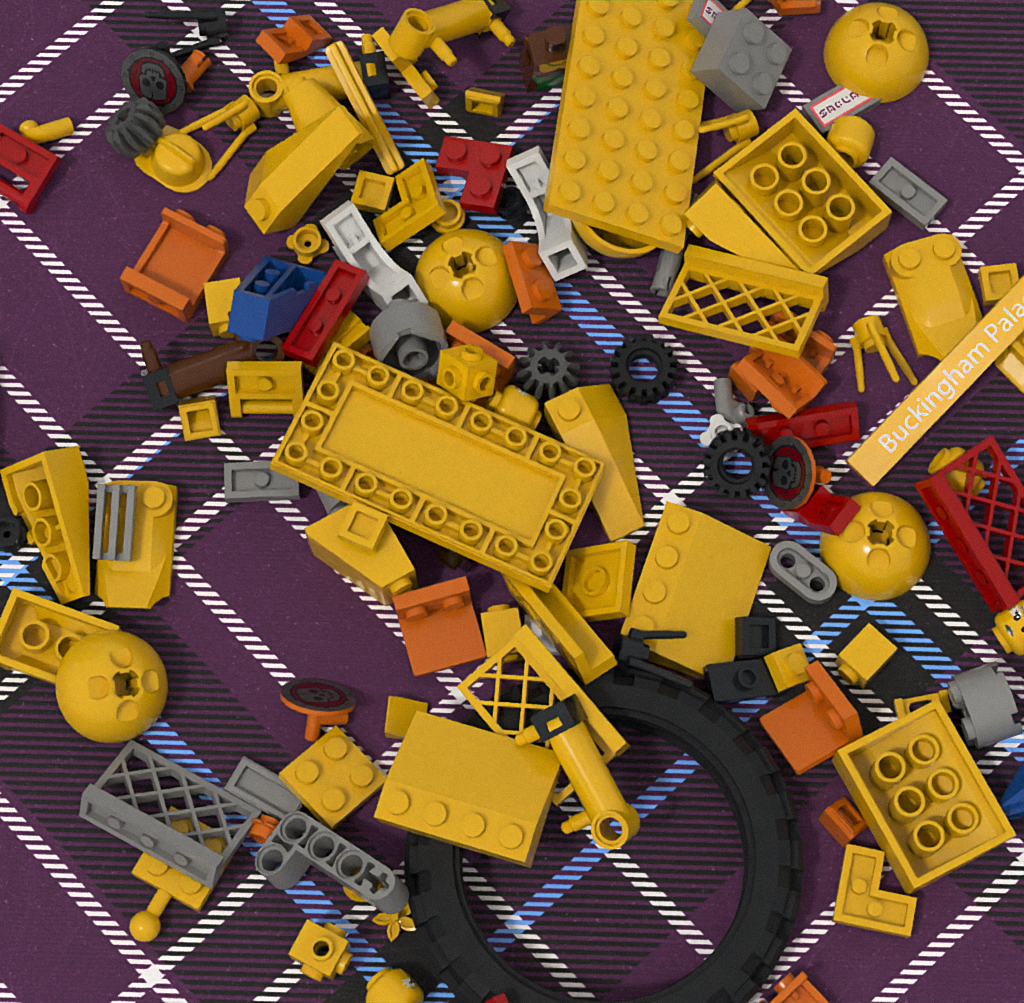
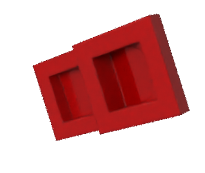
(825, 511)

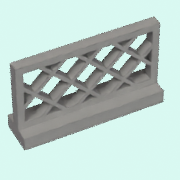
(154, 832)

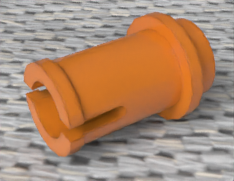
(194, 68)

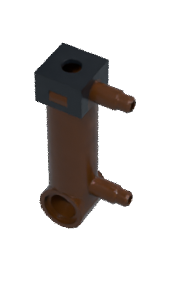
(196, 373)

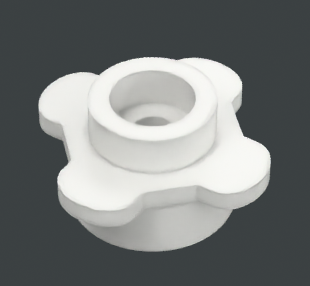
(717, 425)

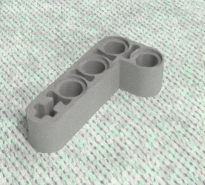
(339, 865)

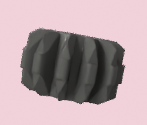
(135, 127)
(550, 360)

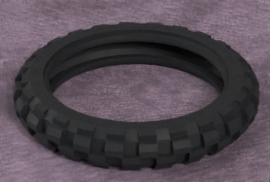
(755, 795)

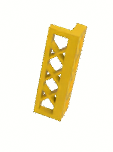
(564, 629)

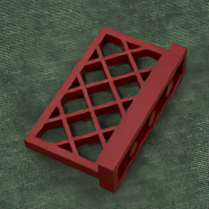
(964, 533)

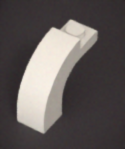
(559, 242)
(359, 248)

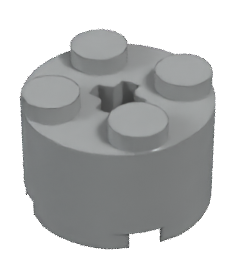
(409, 338)
(984, 704)

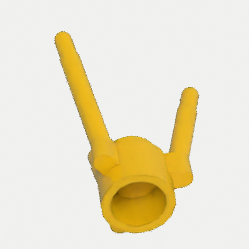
(238, 115)
(737, 128)
(873, 338)

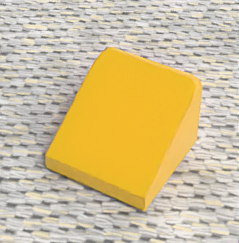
(484, 101)
(199, 417)
(400, 714)

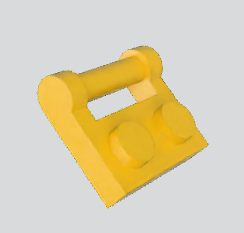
(264, 387)

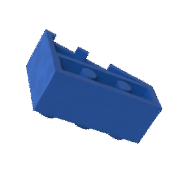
(272, 299)

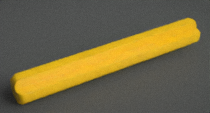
(364, 107)

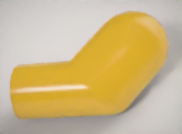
(47, 131)

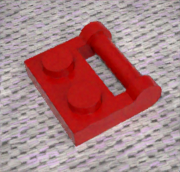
(27, 162)

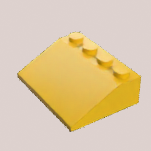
(804, 195)
(695, 583)
(470, 788)
(922, 796)

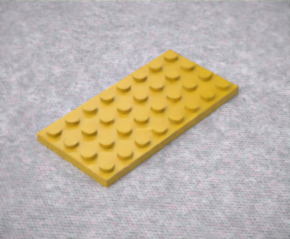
(628, 120)

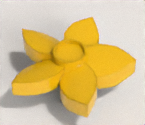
(396, 922)

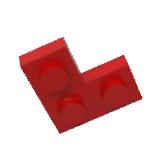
(482, 166)

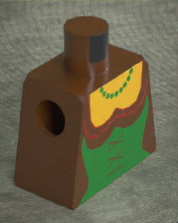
(545, 57)

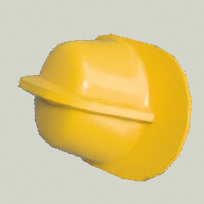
(176, 161)

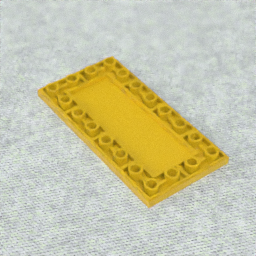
(439, 466)

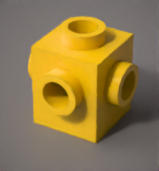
(466, 372)
(311, 941)

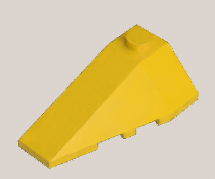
(298, 170)
(597, 425)
(54, 503)

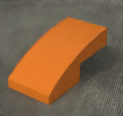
(294, 40)

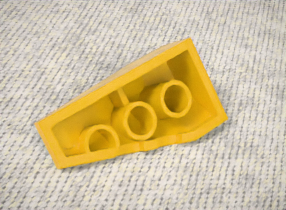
(731, 227)

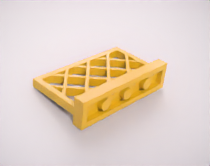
(753, 280)
(560, 684)

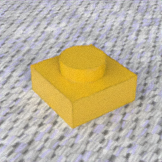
(372, 192)
(996, 281)
(363, 527)
(788, 667)

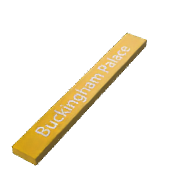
(940, 387)

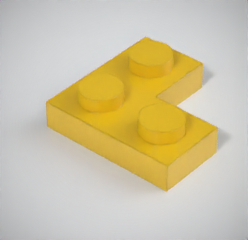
(421, 83)
(418, 209)
(862, 903)

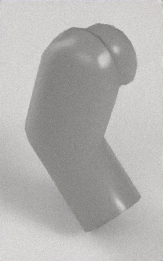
(727, 406)

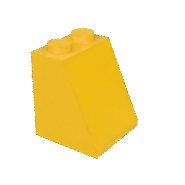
(378, 573)

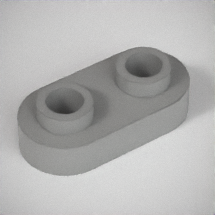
(805, 570)

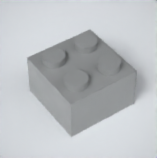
(741, 60)

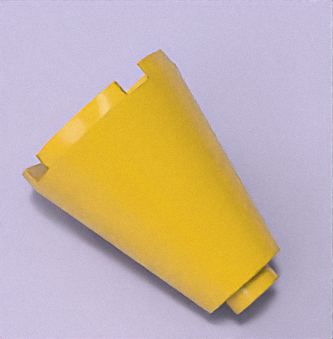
(309, 102)

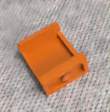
(177, 264)

